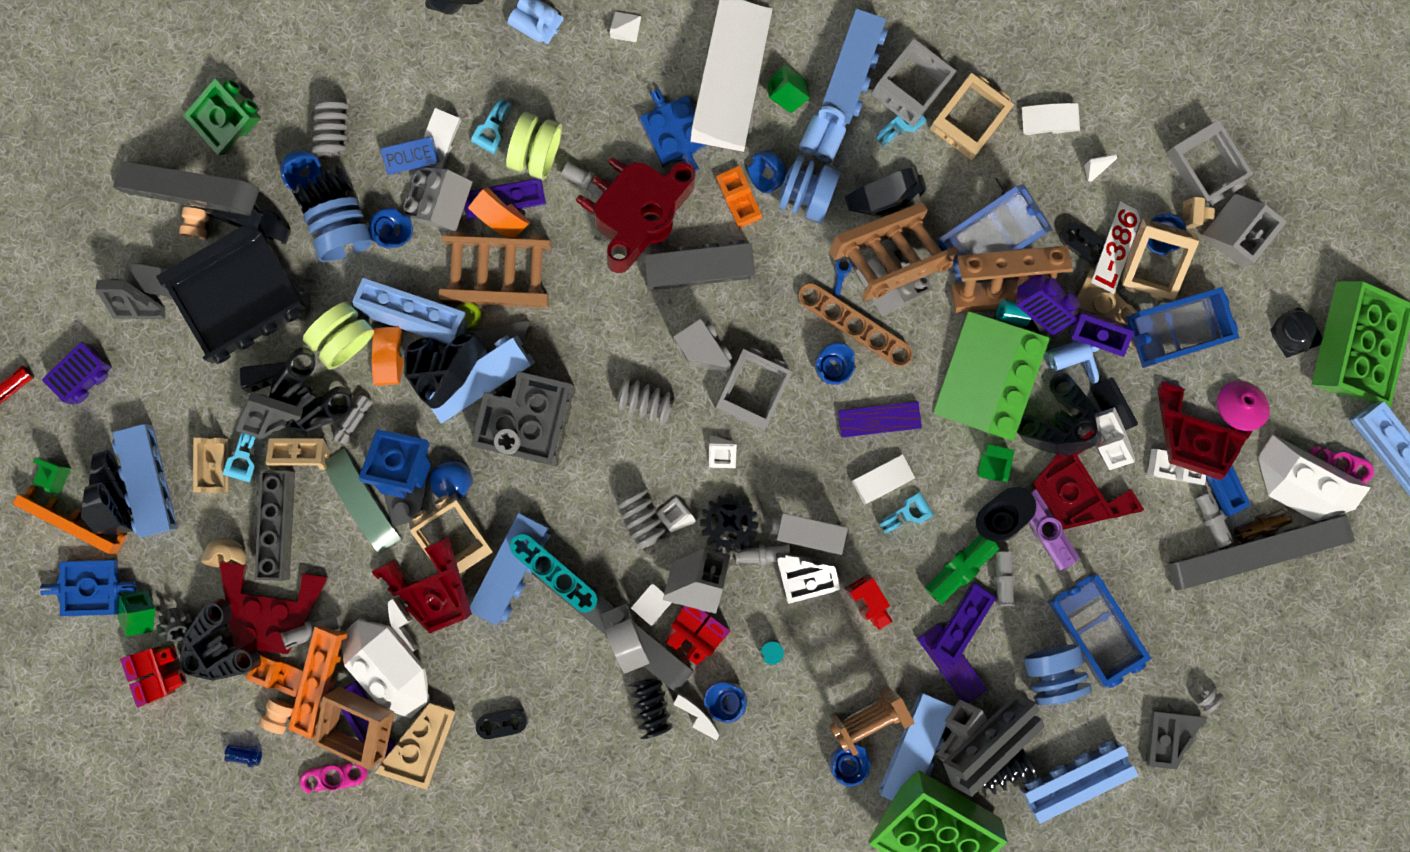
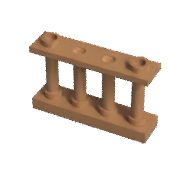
(891, 228)
(1000, 265)
(481, 293)
(887, 710)

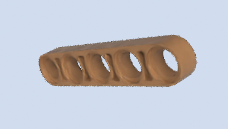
(868, 326)

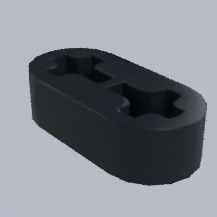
(1078, 247)
(502, 730)

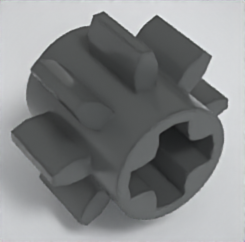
(174, 624)

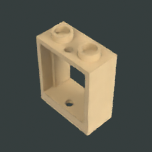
(955, 136)
(1163, 233)
(468, 556)

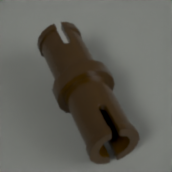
(1263, 525)

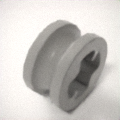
(501, 448)
(1209, 699)

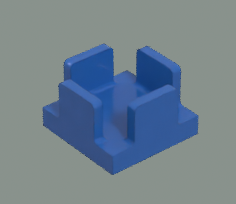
(396, 463)

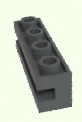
(699, 266)
(274, 525)
(993, 744)

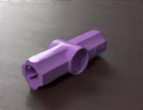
(1057, 543)

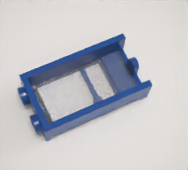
(1001, 226)
(1182, 327)
(1101, 630)

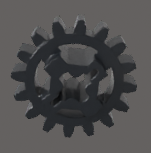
(718, 511)

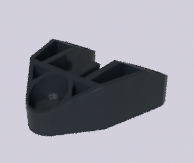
(887, 194)
(261, 216)
(441, 373)
(321, 410)
(1052, 440)
(104, 498)
(195, 643)

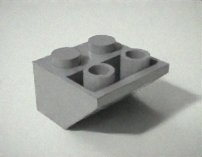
(437, 198)
(1243, 229)
(902, 295)
(700, 348)
(698, 580)

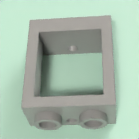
(900, 101)
(1228, 151)
(743, 415)
(809, 533)

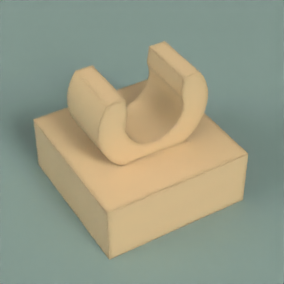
(1195, 213)

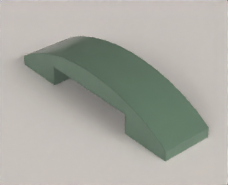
(360, 501)

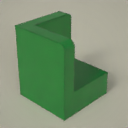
(788, 89)
(995, 463)
(50, 475)
(136, 613)

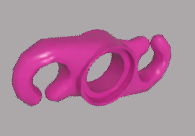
(1352, 462)
(322, 783)

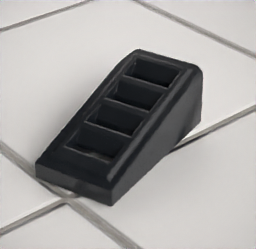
(258, 376)

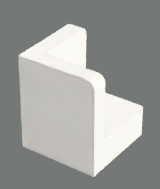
(651, 604)

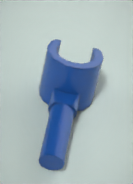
(840, 278)

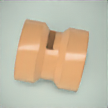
(194, 223)
(276, 716)

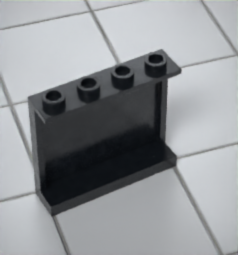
(232, 293)

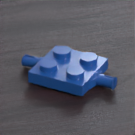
(670, 130)
(88, 588)

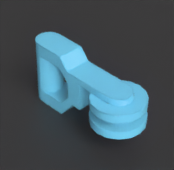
(500, 109)
(887, 134)
(237, 473)
(890, 521)

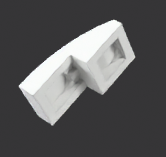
(1051, 118)
(443, 129)
(1114, 440)
(1161, 468)
(883, 479)
(398, 619)
(702, 722)

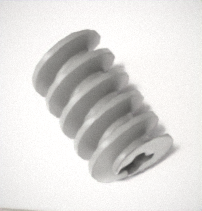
(329, 128)
(645, 401)
(642, 519)

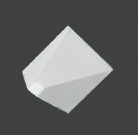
(625, 27)
(1097, 165)
(722, 450)
(676, 518)

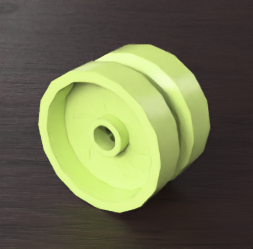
(533, 145)
(338, 335)

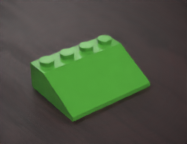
(1363, 343)
(991, 375)
(936, 819)

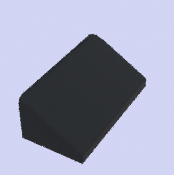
(1109, 396)

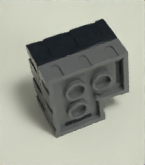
(534, 411)

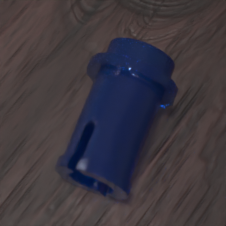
(243, 755)

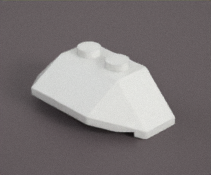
(1307, 481)
(385, 667)

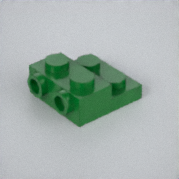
(222, 114)

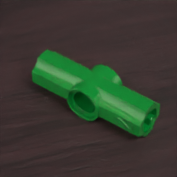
(961, 569)

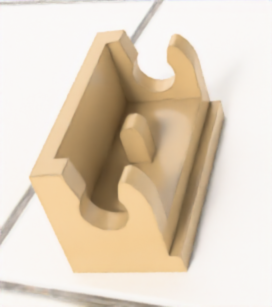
(297, 452)
(208, 465)

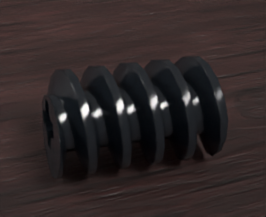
(322, 190)
(651, 707)
(1016, 767)

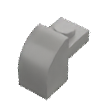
(624, 639)
(962, 722)

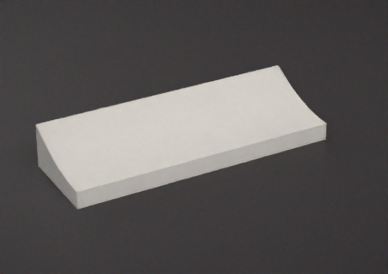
(731, 74)

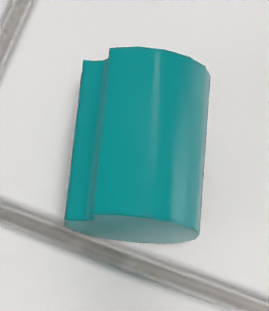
(1010, 313)
(772, 652)

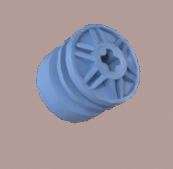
(809, 189)
(336, 226)
(1057, 675)

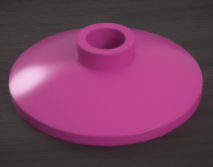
(1237, 412)

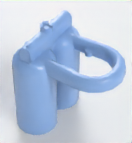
(535, 20)
(824, 134)
(1072, 354)

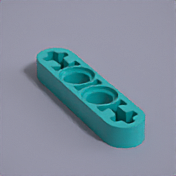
(550, 577)

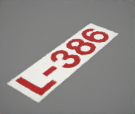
(1116, 248)

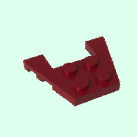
(1195, 442)
(1074, 495)
(435, 599)
(261, 619)

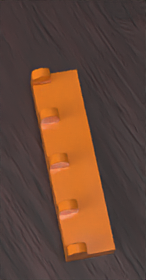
(68, 524)
(316, 679)

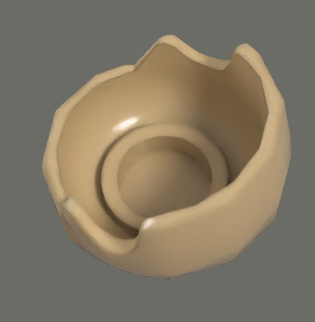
(223, 550)

